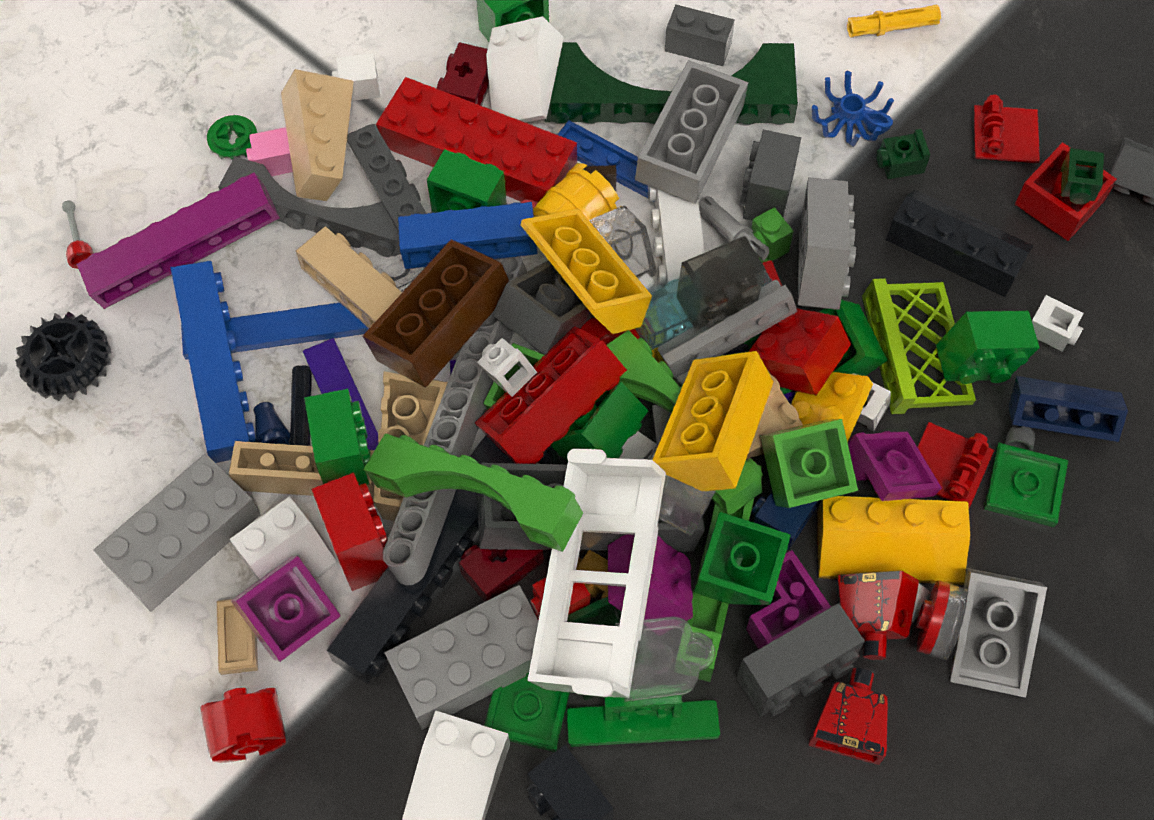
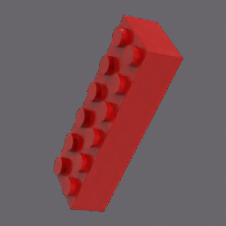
(428, 120)

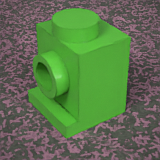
(773, 232)

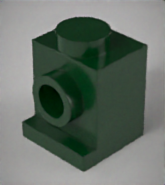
(904, 155)
(1082, 182)

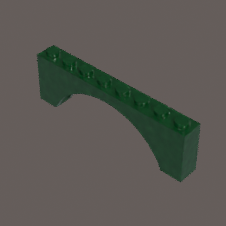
(593, 96)

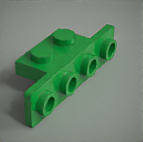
(643, 721)

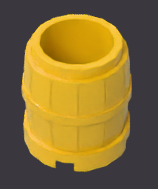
(579, 191)

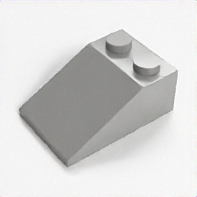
(998, 632)

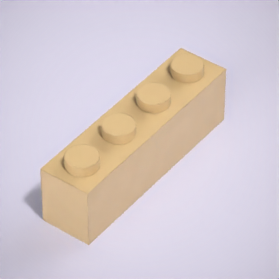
(347, 275)
(276, 468)

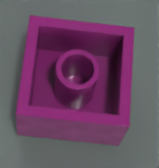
(669, 582)
(286, 608)

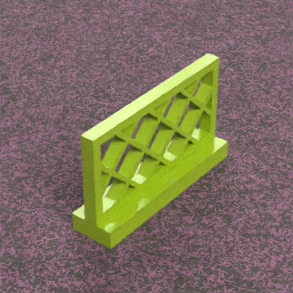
(897, 370)

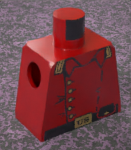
(879, 607)
(854, 720)

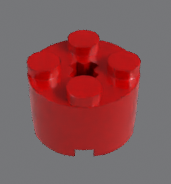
(243, 724)

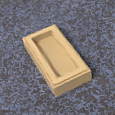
(235, 641)

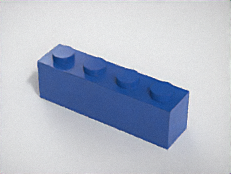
(485, 229)

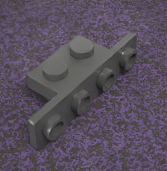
(385, 173)

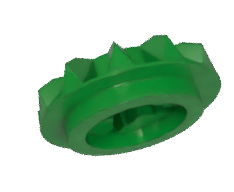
(221, 131)

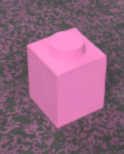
(271, 150)

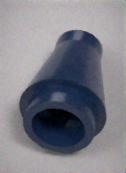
(269, 425)

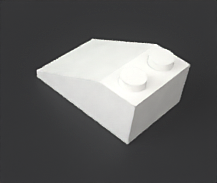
(523, 68)
(456, 770)

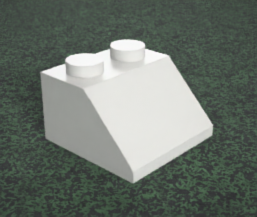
(281, 535)

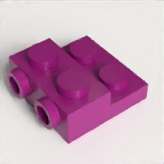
(892, 465)

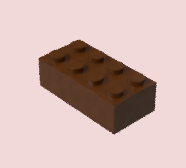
(437, 313)

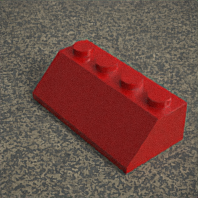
(559, 393)

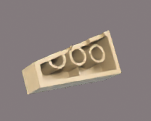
(317, 130)
(405, 411)

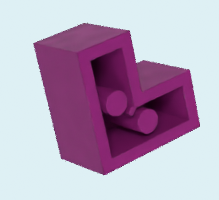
(793, 603)

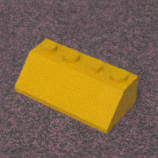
(591, 268)
(715, 421)
(897, 535)

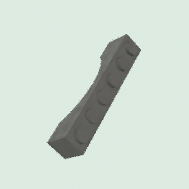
(361, 226)

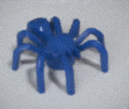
(852, 110)

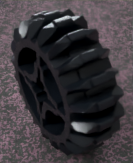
(58, 374)

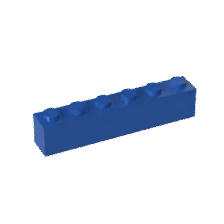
(210, 359)

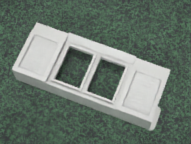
(614, 499)

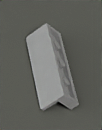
(773, 306)

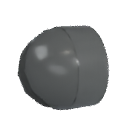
(1021, 437)

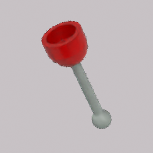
(78, 249)

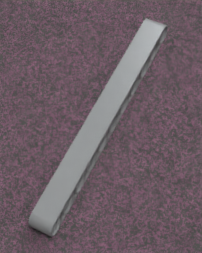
(454, 430)

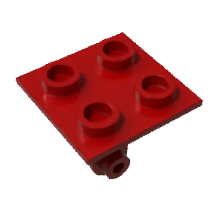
(1005, 132)
(955, 461)

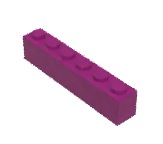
(177, 240)

